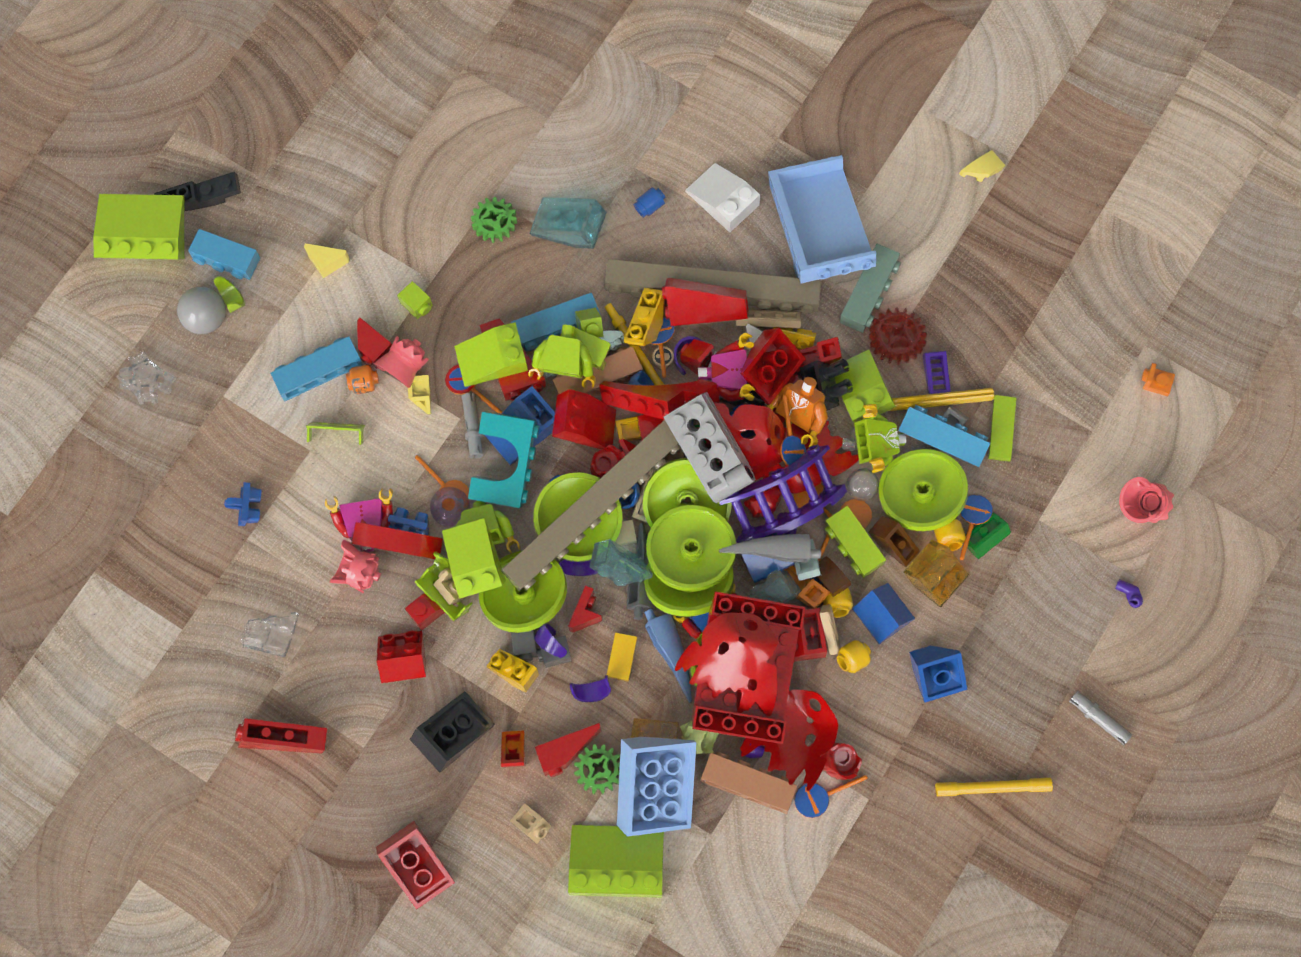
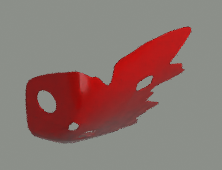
(755, 450)
(834, 462)
(739, 663)
(794, 753)

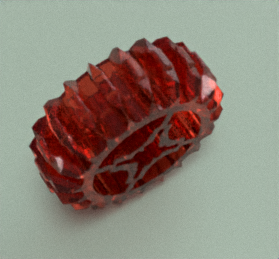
(911, 347)

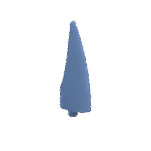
(668, 643)

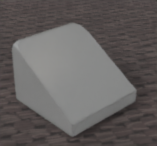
(955, 416)

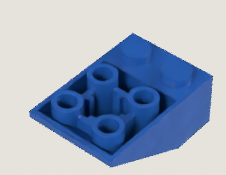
(530, 406)

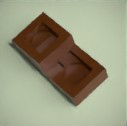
(832, 577)

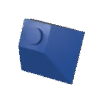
(938, 672)

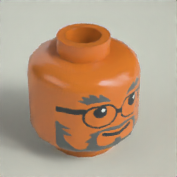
(362, 379)

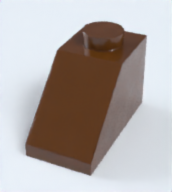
(894, 540)

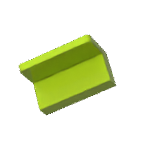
(597, 347)

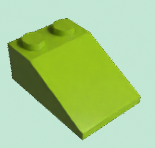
(491, 355)
(867, 387)
(473, 558)

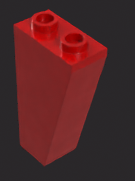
(702, 303)
(516, 384)
(280, 736)

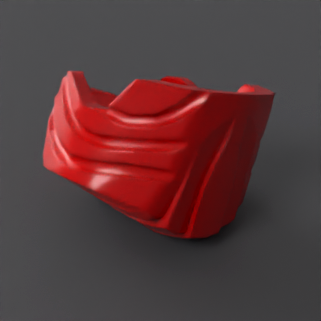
(605, 460)
(773, 497)
(842, 761)

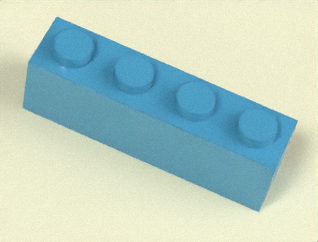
(542, 324)
(316, 368)
(945, 436)

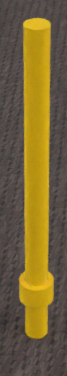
(620, 324)

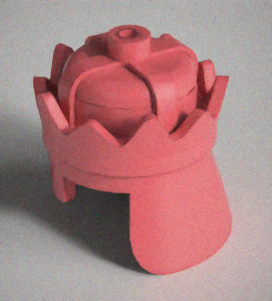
(403, 360)
(1145, 501)
(357, 568)

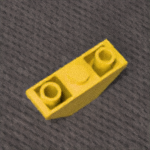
(646, 318)
(513, 670)

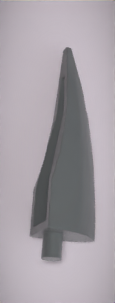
(636, 594)

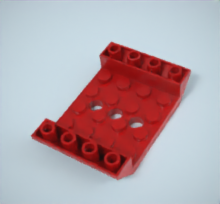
(722, 712)

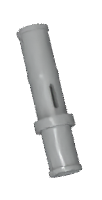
(472, 426)
(1093, 712)

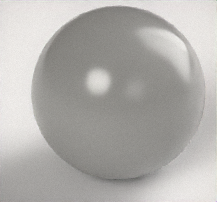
(201, 310)

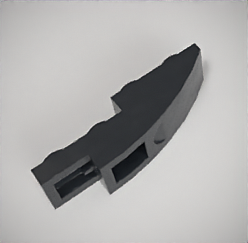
(205, 193)

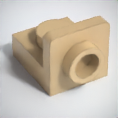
(446, 587)
(531, 823)

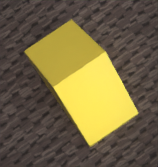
(326, 258)

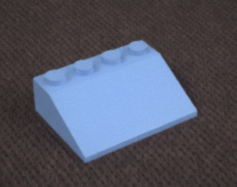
(655, 785)

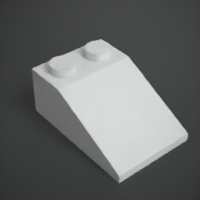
(724, 196)

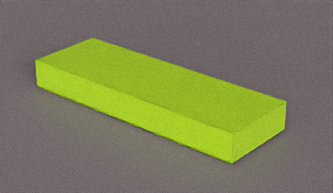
(1002, 428)

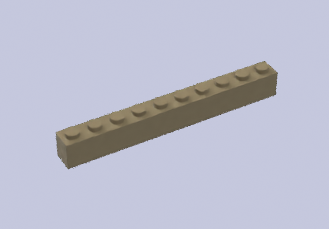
(761, 290)
(590, 506)

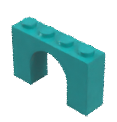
(521, 434)

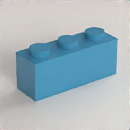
(224, 255)

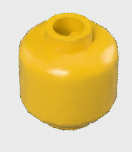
(951, 535)
(840, 604)
(854, 656)

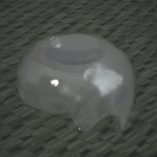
(862, 484)

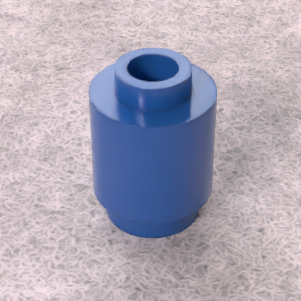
(649, 202)

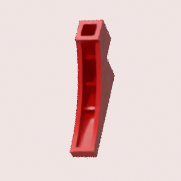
(655, 399)

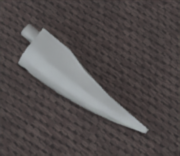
(780, 547)

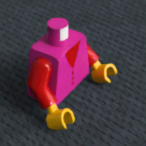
(726, 370)
(367, 512)

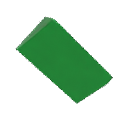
(988, 535)

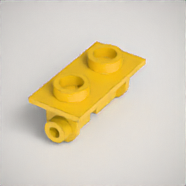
(801, 339)

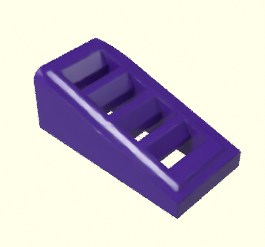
(942, 355)

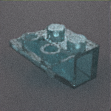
(618, 563)

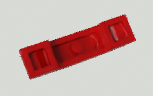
(825, 351)
(396, 540)

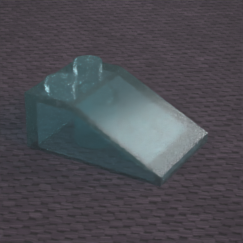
(569, 221)

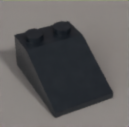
(451, 731)

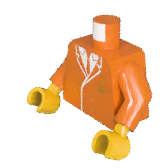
(805, 407)

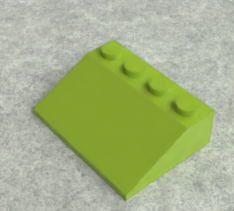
(139, 227)
(615, 865)

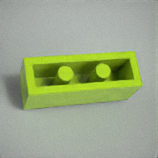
(854, 542)

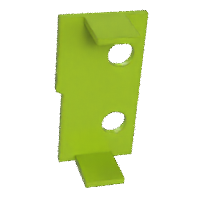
(336, 426)
(426, 581)

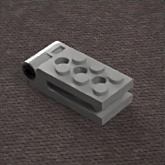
(717, 481)

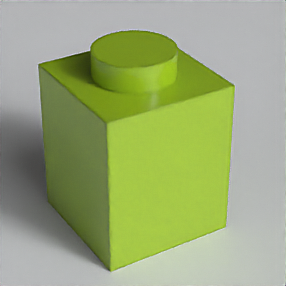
(415, 300)
(589, 322)

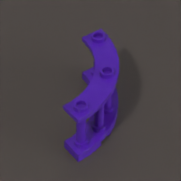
(796, 516)

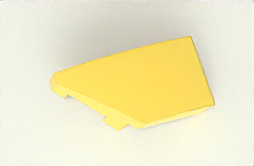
(983, 166)
(420, 393)

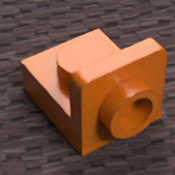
(1157, 380)

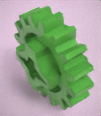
(497, 210)
(590, 763)

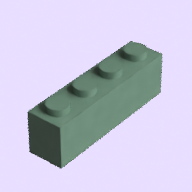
(869, 289)

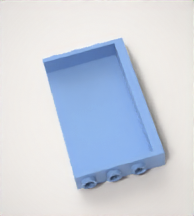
(820, 219)

